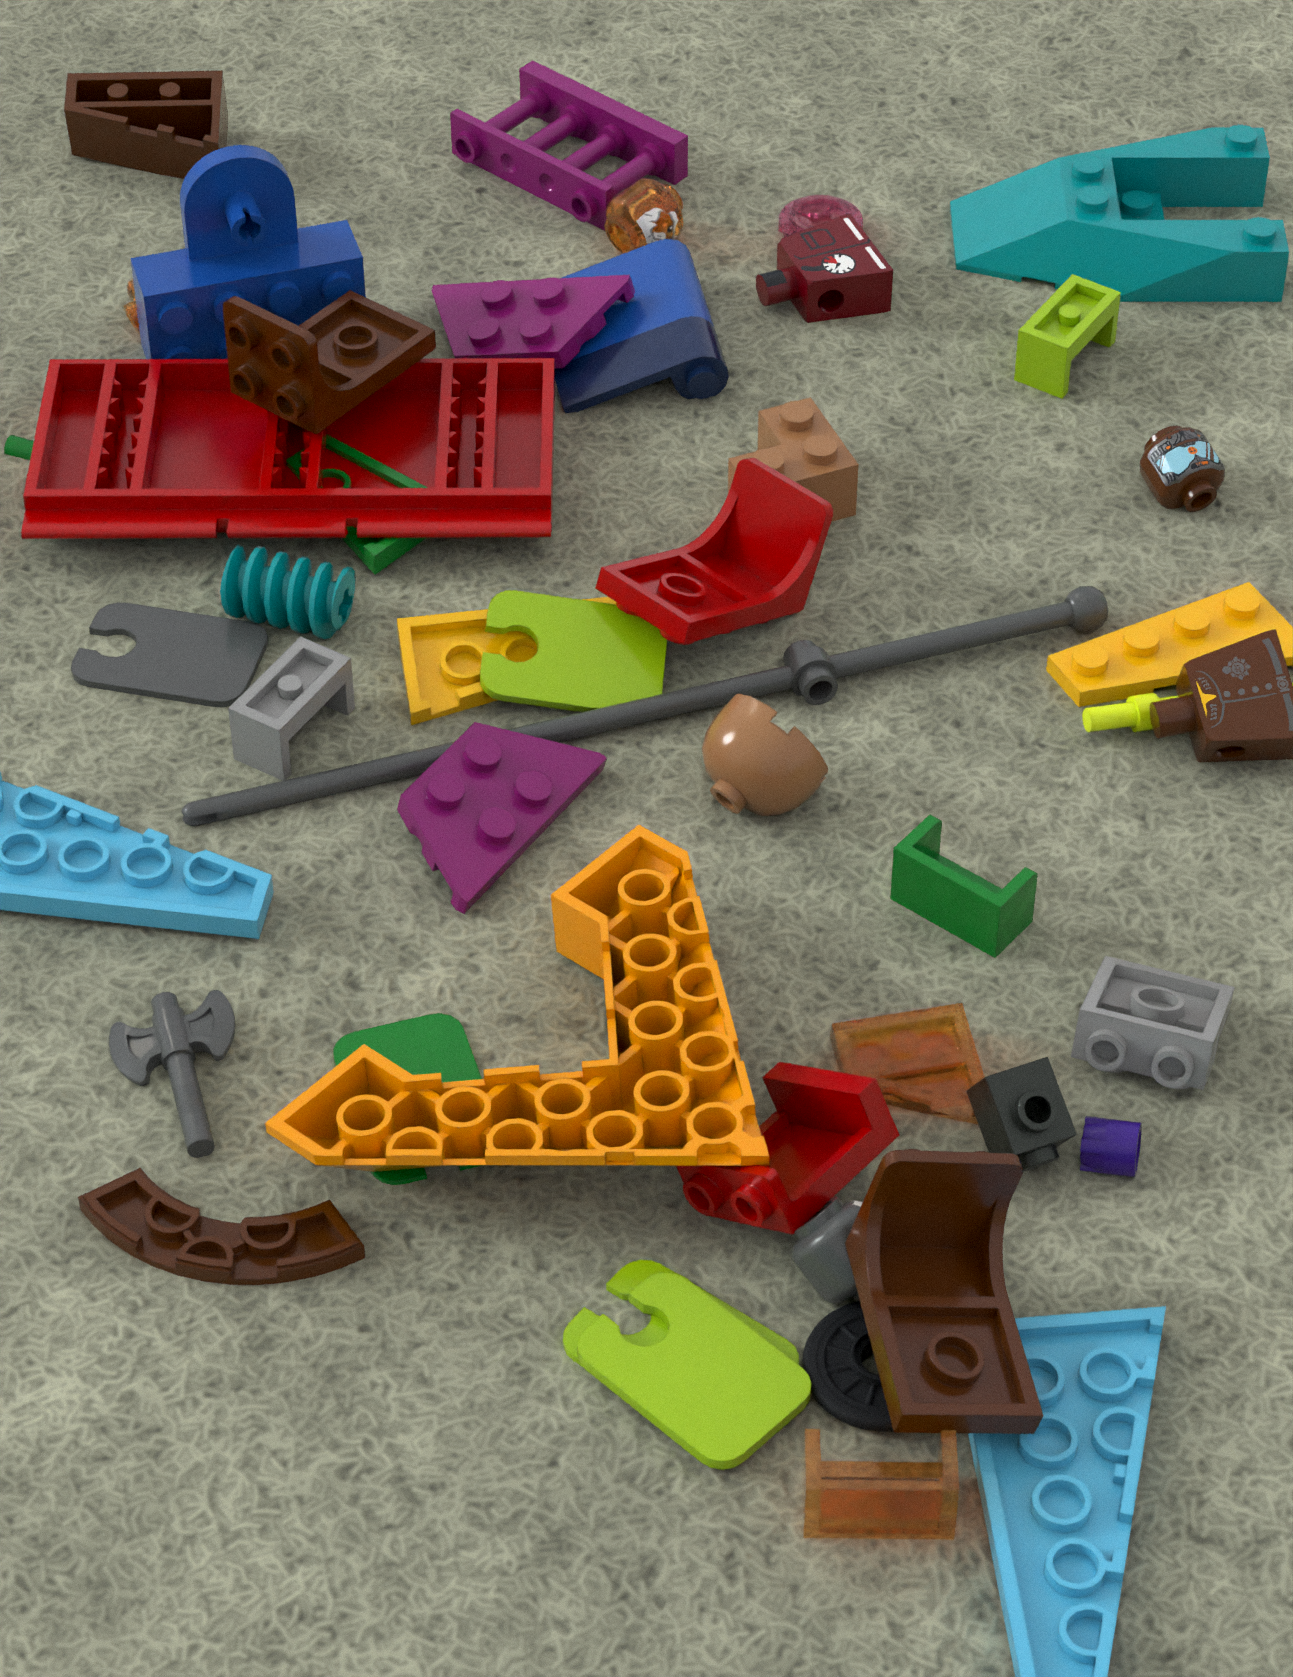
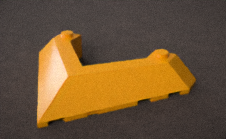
(660, 1099)

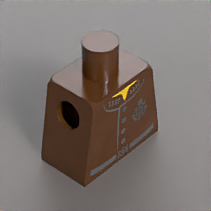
(1233, 703)

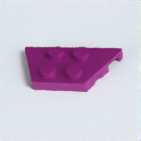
(527, 316)
(491, 803)

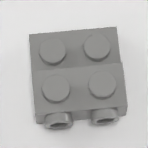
(1152, 1023)

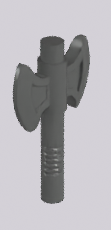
(174, 1043)

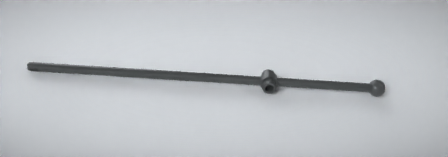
(805, 671)

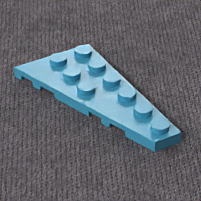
(85, 866)
(1067, 1494)

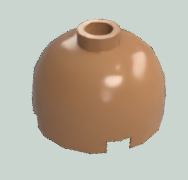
(758, 762)

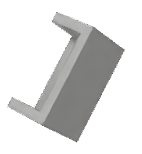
(285, 700)

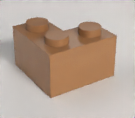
(808, 451)

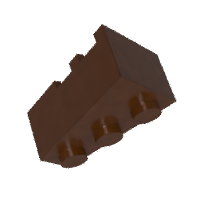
(147, 118)

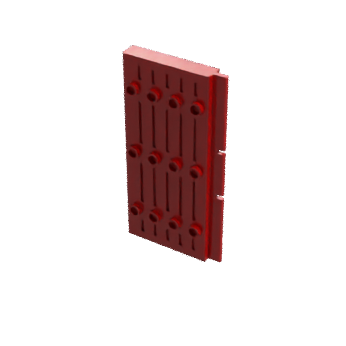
(182, 457)

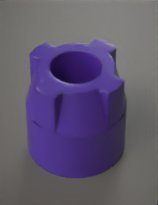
(1110, 1146)

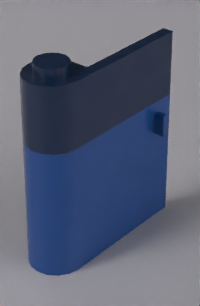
(651, 337)

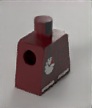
(829, 273)

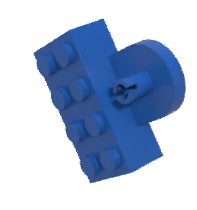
(239, 244)

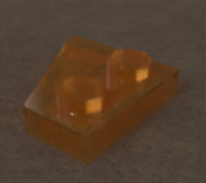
(917, 1057)

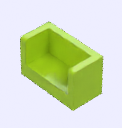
(1061, 329)

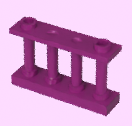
(573, 112)

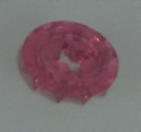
(814, 210)

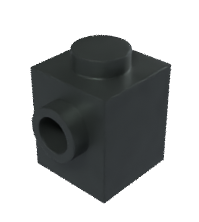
(1023, 1113)

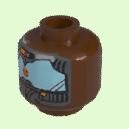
(1181, 467)

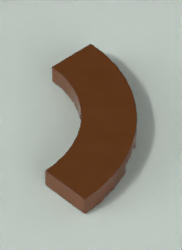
(182, 1242)

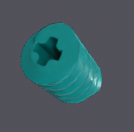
(287, 595)

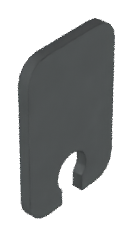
(174, 656)

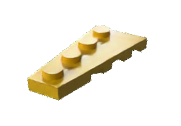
(1155, 649)
(444, 660)

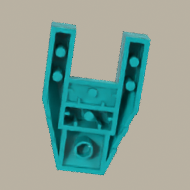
(1106, 221)

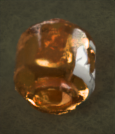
(643, 215)

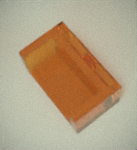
(880, 1497)

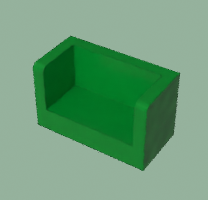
(957, 897)

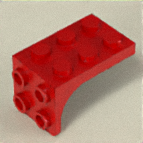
(739, 571)

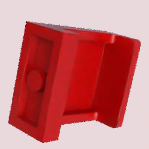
(816, 1143)

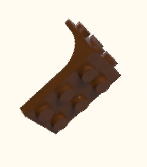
(324, 364)
(937, 1293)

